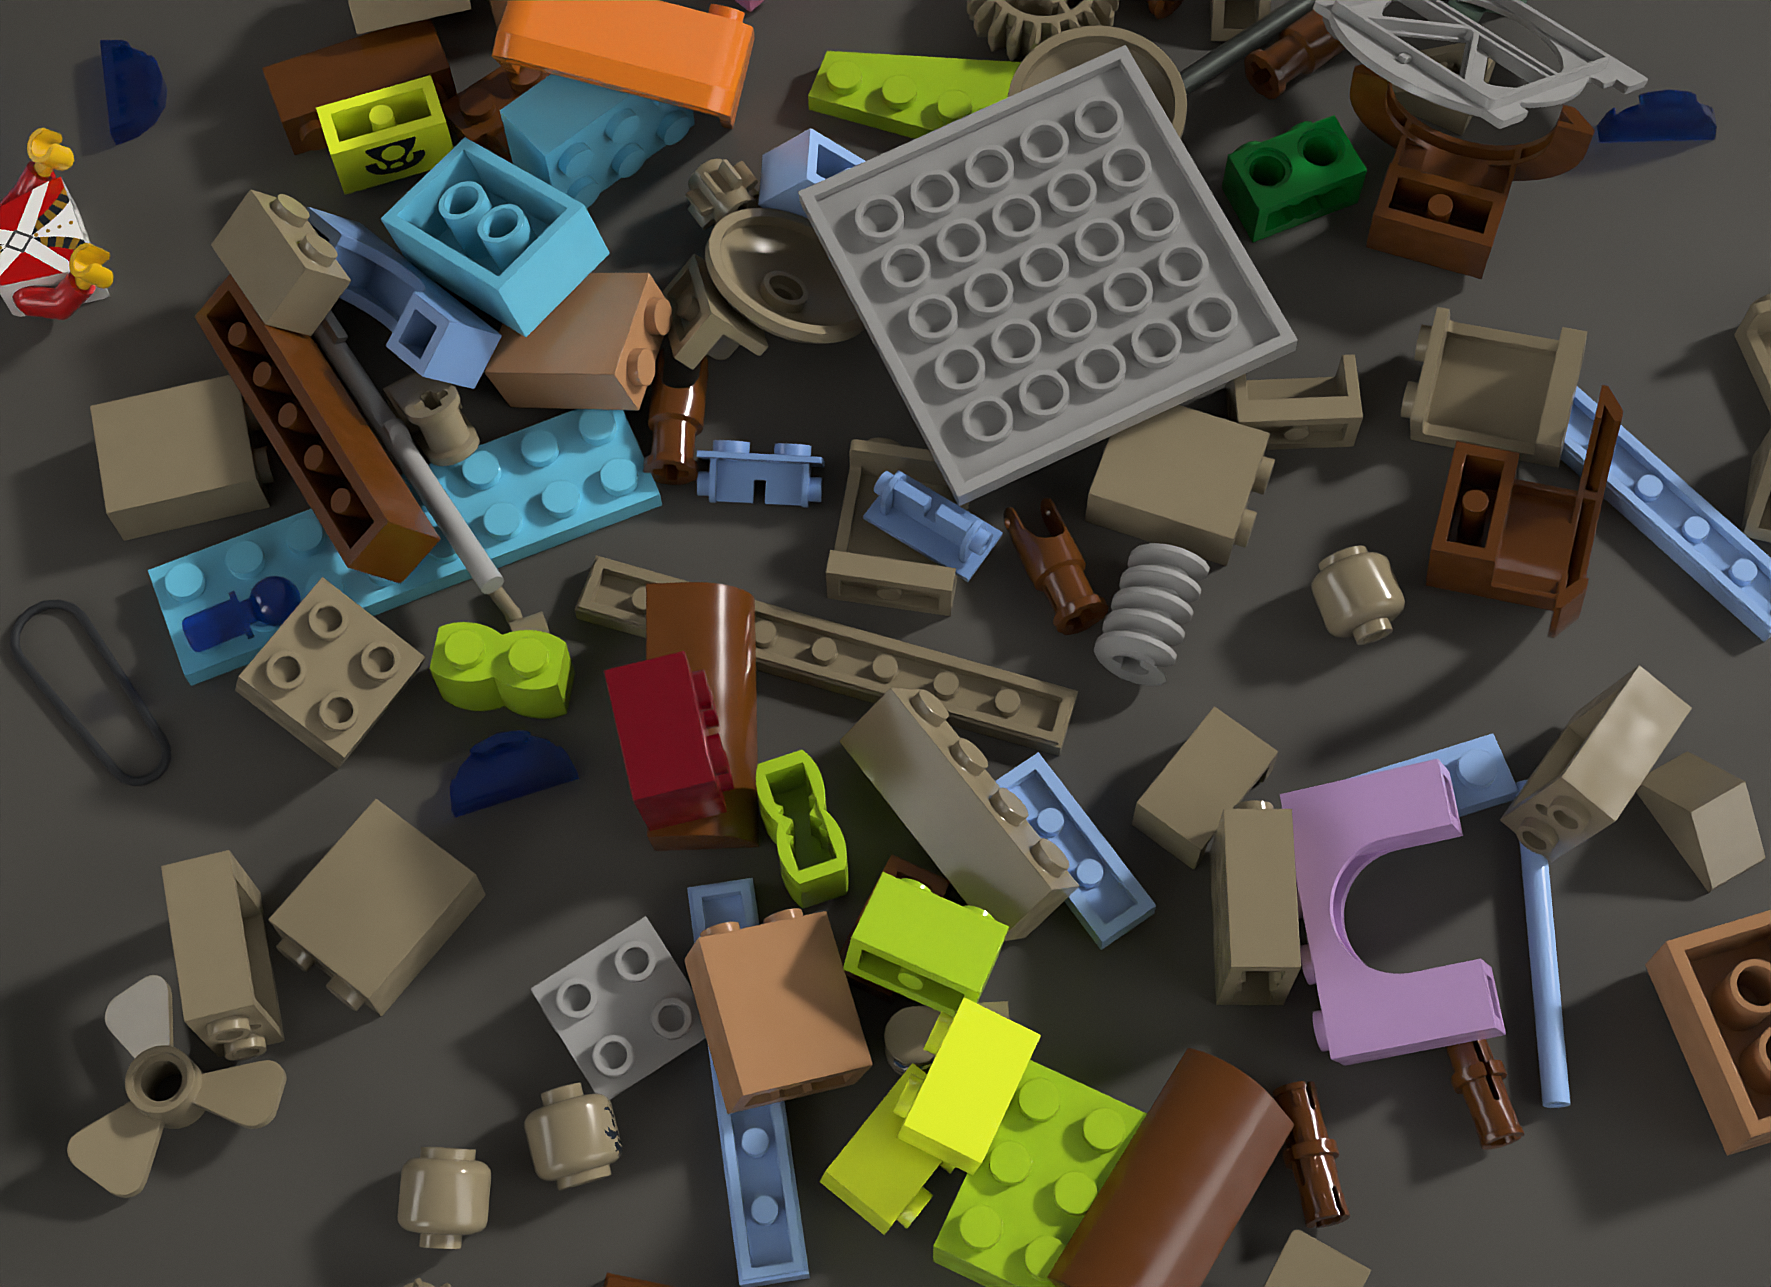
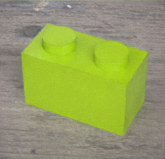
(924, 945)

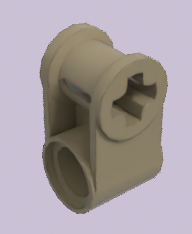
(433, 418)

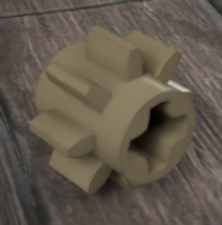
(720, 190)

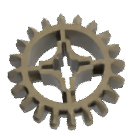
(1027, 23)

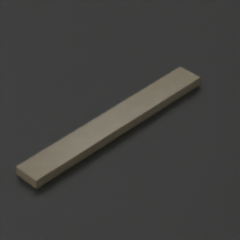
(858, 662)

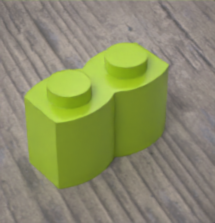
(491, 670)
(806, 835)

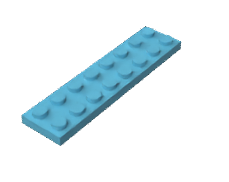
(512, 493)

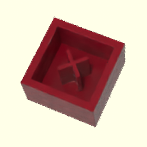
(665, 740)

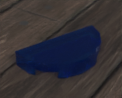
(133, 89)
(1660, 117)
(506, 769)

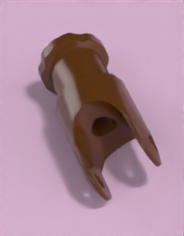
(1300, 49)
(676, 420)
(1057, 570)

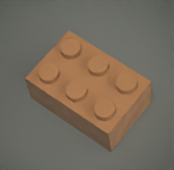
(1720, 1011)

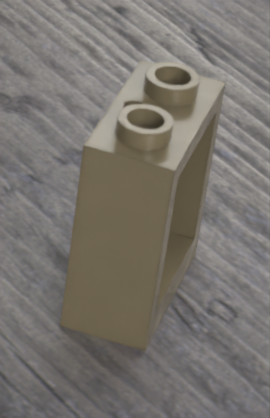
(1595, 765)
(222, 955)

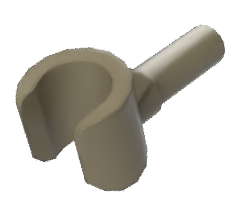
(514, 616)

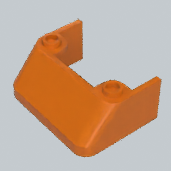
(633, 48)

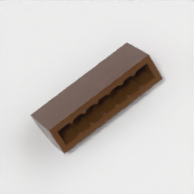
(718, 635)
(1178, 1182)

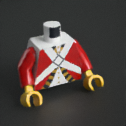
(44, 247)

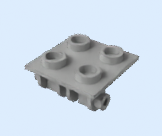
(622, 1009)

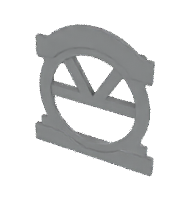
(1376, 45)

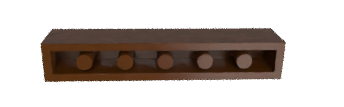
(320, 438)

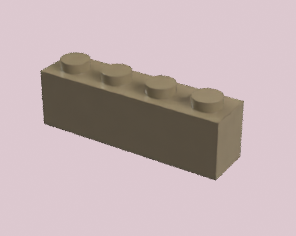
(959, 810)

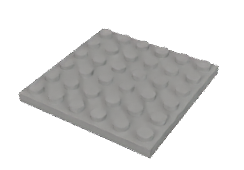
(1045, 274)

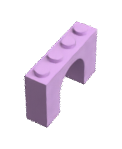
(1362, 1009)

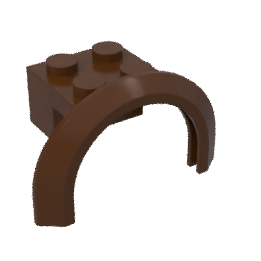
(1448, 192)
(1518, 535)

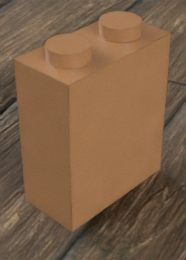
(589, 350)
(776, 1009)

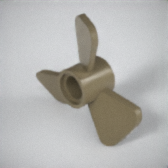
(123, 1144)

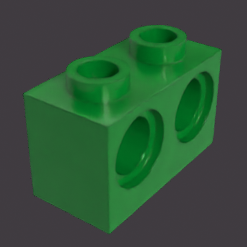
(1297, 187)

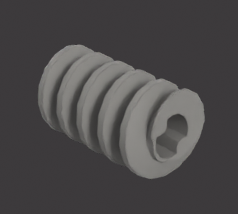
(1149, 612)

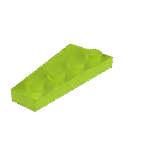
(907, 91)

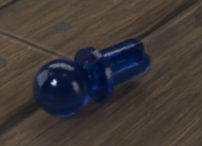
(269, 603)

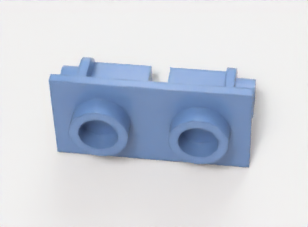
(736, 470)
(931, 524)

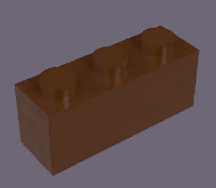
(354, 69)

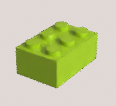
(1035, 1181)

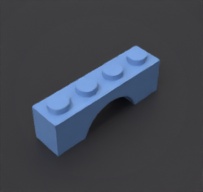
(426, 322)

